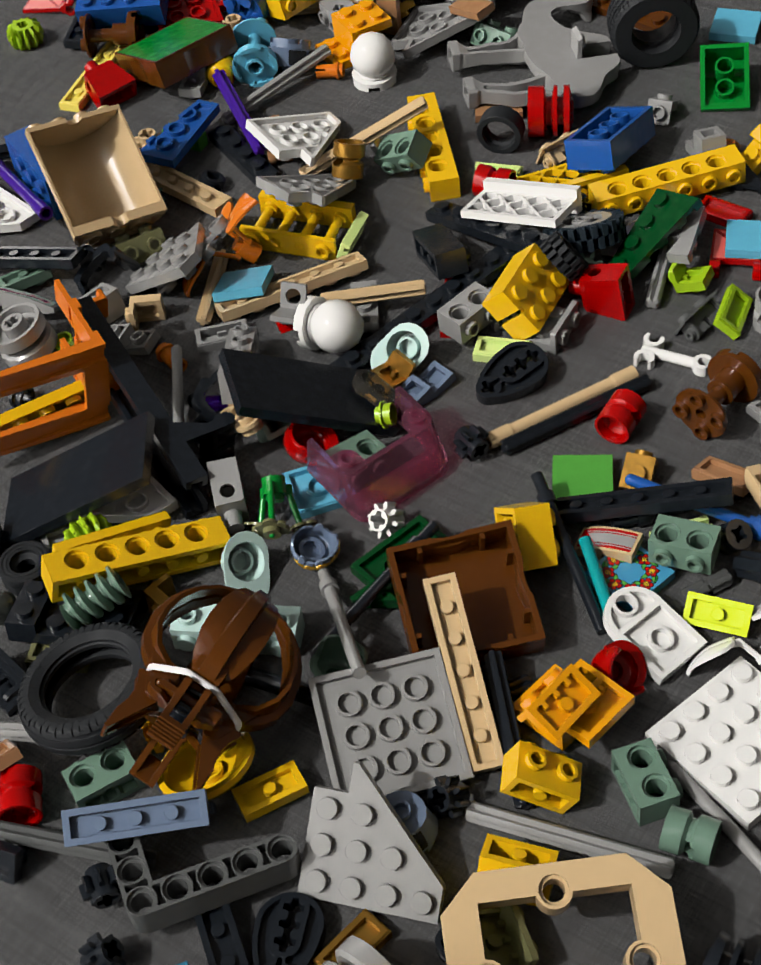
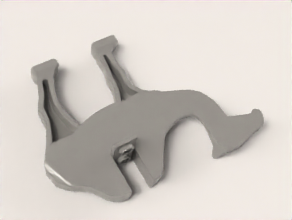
(551, 53)

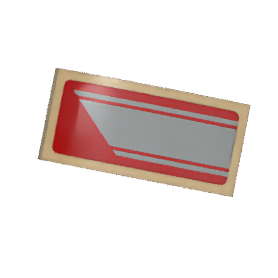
(612, 542)

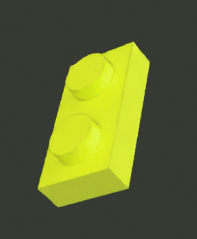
(718, 614)

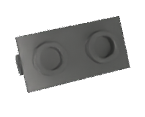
(692, 323)

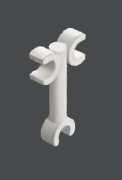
(655, 350)

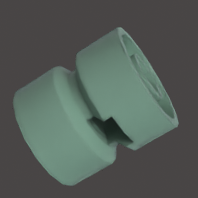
(690, 835)

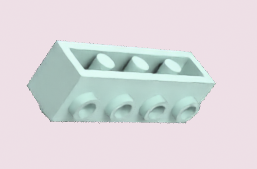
(186, 629)

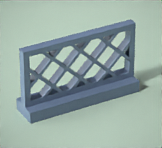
(136, 817)

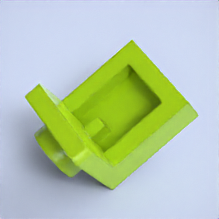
(690, 279)

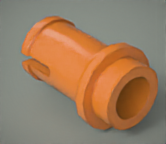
(330, 70)
(163, 354)

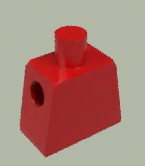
(108, 83)
(605, 290)

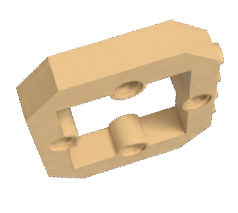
(649, 896)

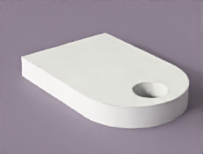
(654, 628)

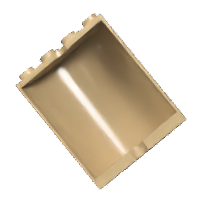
(96, 175)

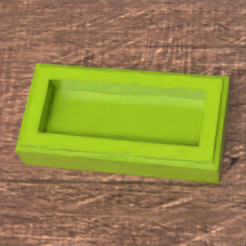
(733, 311)

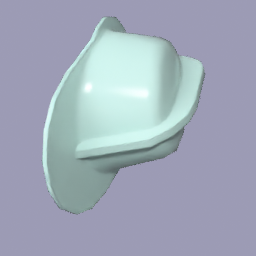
(405, 337)
(246, 562)

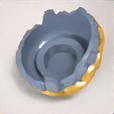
(314, 546)

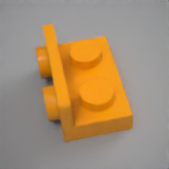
(559, 703)

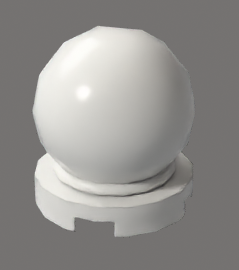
(373, 62)
(328, 325)

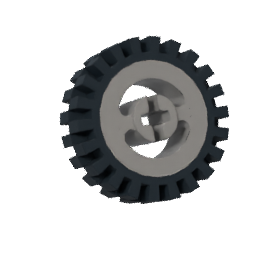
(592, 229)

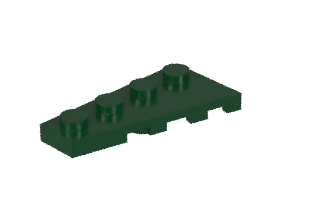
(650, 232)

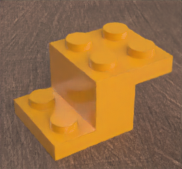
(349, 24)
(598, 716)

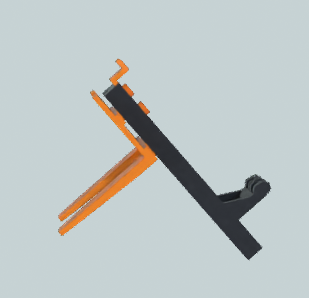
(113, 376)

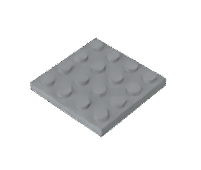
(392, 721)

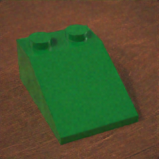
(724, 77)

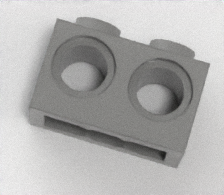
(464, 314)

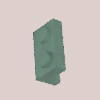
(491, 32)

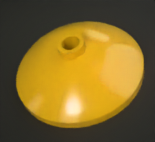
(226, 773)

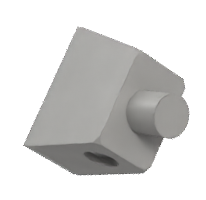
(228, 501)

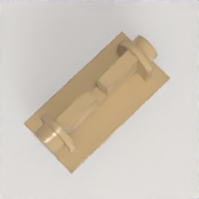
(552, 153)

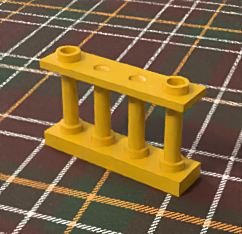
(336, 215)

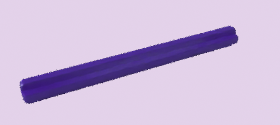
(237, 108)

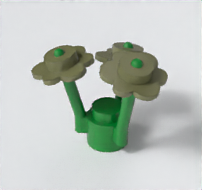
(273, 492)

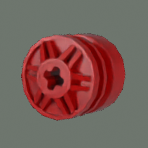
(549, 110)

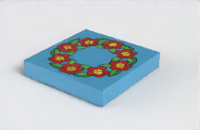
(639, 573)

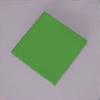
(581, 474)

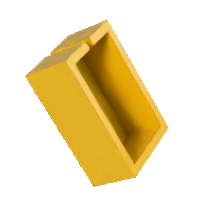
(526, 285)

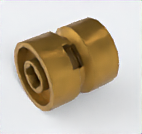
(348, 158)

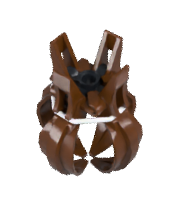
(199, 699)

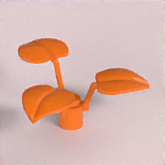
(242, 245)

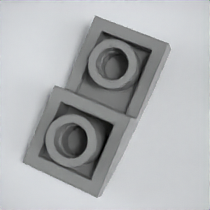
(136, 342)

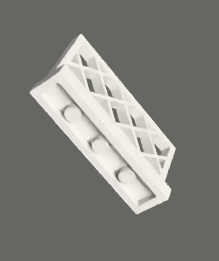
(524, 202)

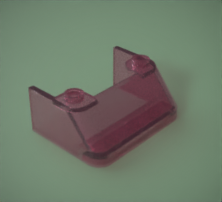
(390, 473)

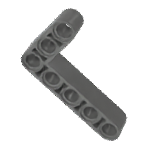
(196, 879)

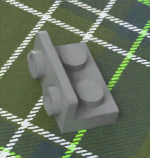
(557, 328)

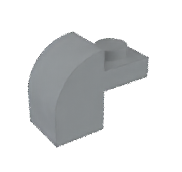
(705, 140)

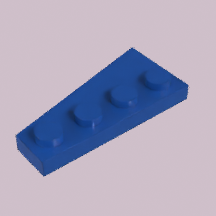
(180, 136)

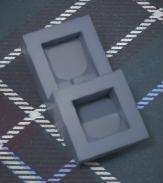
(429, 383)

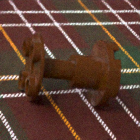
(119, 34)
(731, 379)

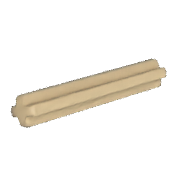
(378, 292)
(206, 306)

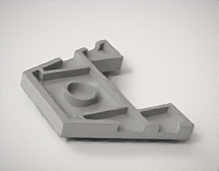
(682, 239)

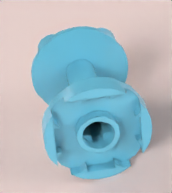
(254, 61)

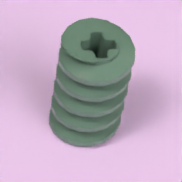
(94, 599)

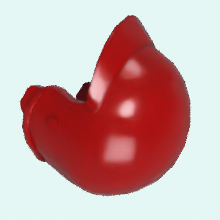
(296, 440)
(623, 664)

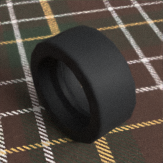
(504, 115)

